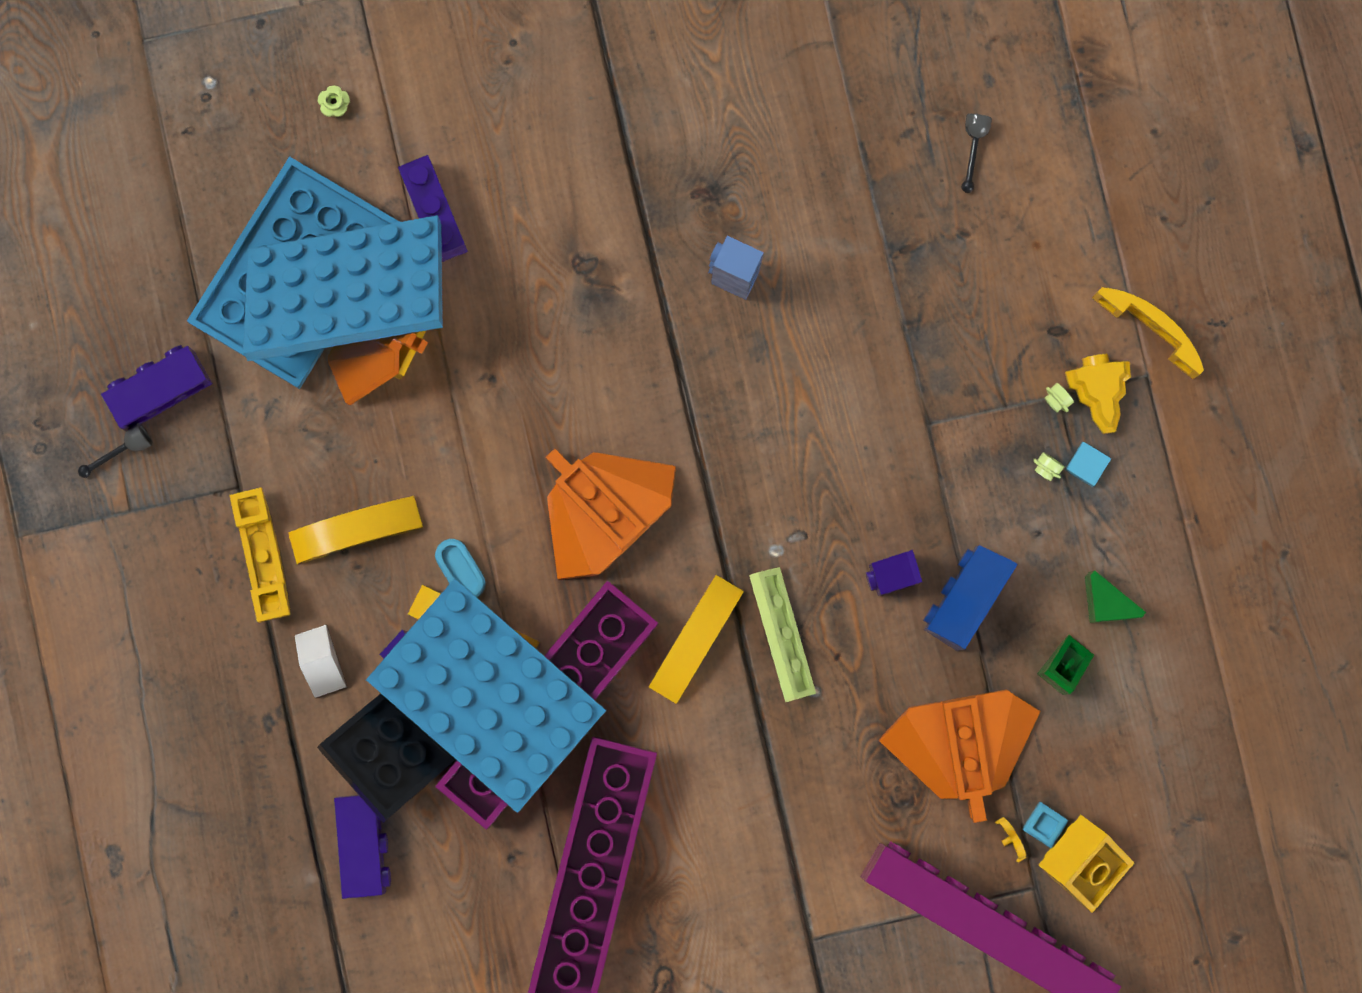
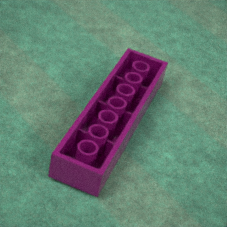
(591, 656)
(593, 868)
(981, 926)

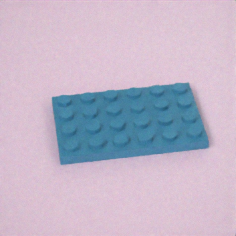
(294, 208)
(343, 288)
(486, 695)

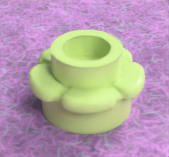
(339, 107)
(1058, 398)
(1048, 467)

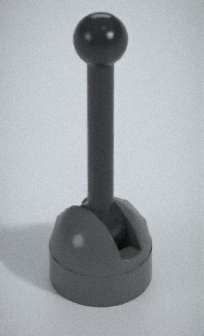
(976, 127)
(135, 439)

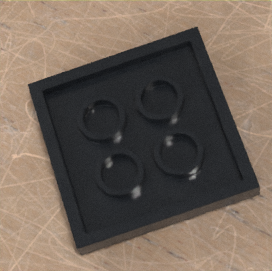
(385, 756)

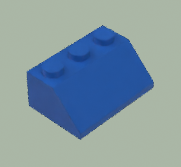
(968, 597)

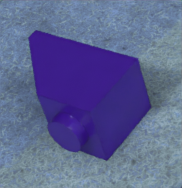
(893, 573)

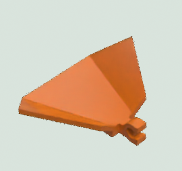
(369, 363)
(603, 508)
(963, 744)

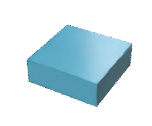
(1088, 464)
(1045, 824)

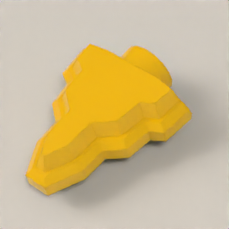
(1101, 387)

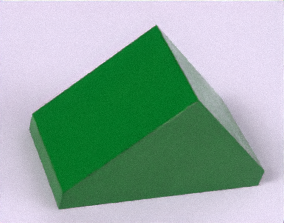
(1107, 602)
(1066, 666)

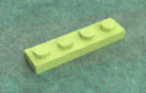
(782, 634)

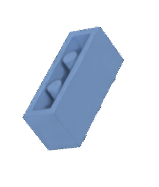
(735, 266)

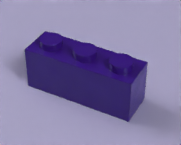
(431, 201)
(156, 387)
(360, 849)

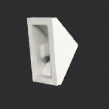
(319, 661)

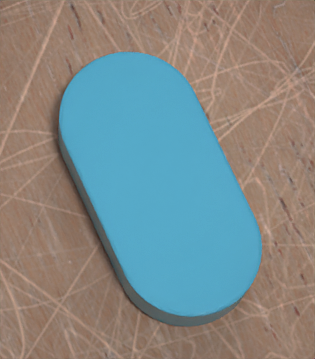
(459, 564)

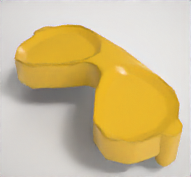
(1013, 838)

